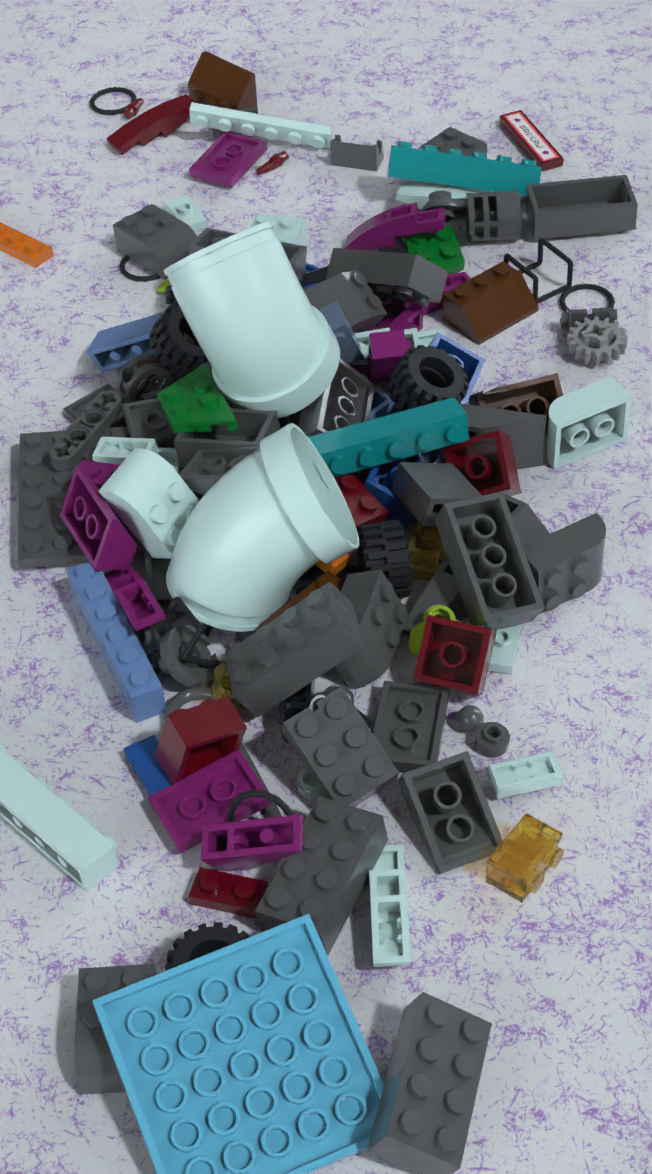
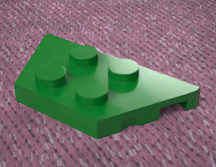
(437, 248)
(196, 404)

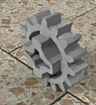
(596, 340)

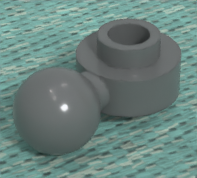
(471, 720)

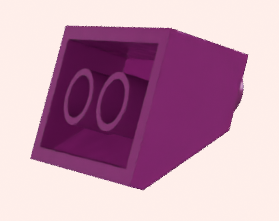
(96, 525)

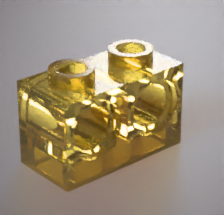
(426, 551)

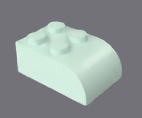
(587, 421)
(150, 500)

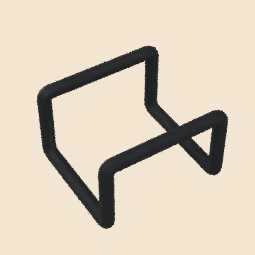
(507, 257)
(185, 657)

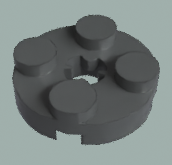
(171, 650)

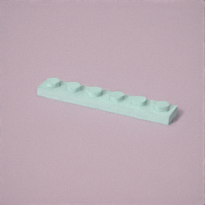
(260, 125)

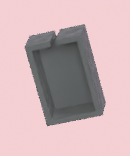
(252, 428)
(339, 750)

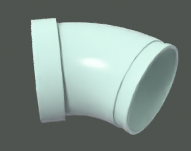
(256, 322)
(260, 533)

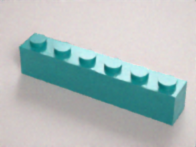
(461, 170)
(392, 437)

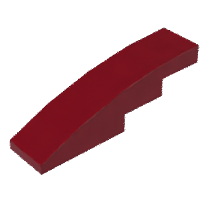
(159, 119)

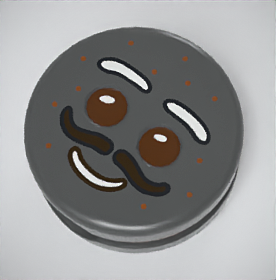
(143, 376)

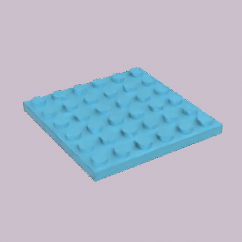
(245, 1059)

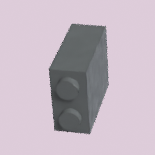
(429, 486)

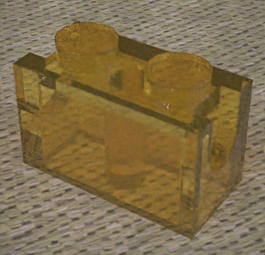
(524, 858)

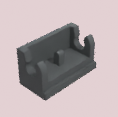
(356, 155)

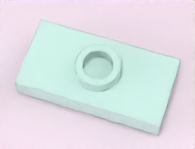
(186, 211)
(505, 649)
(525, 775)

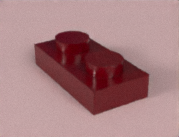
(227, 892)

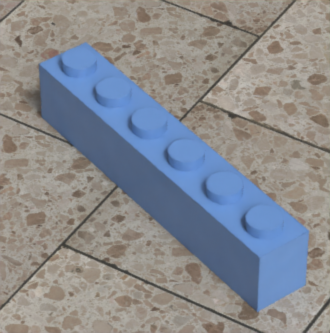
(117, 642)

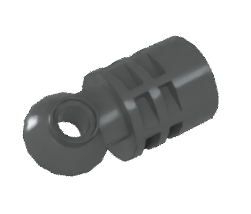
(477, 213)

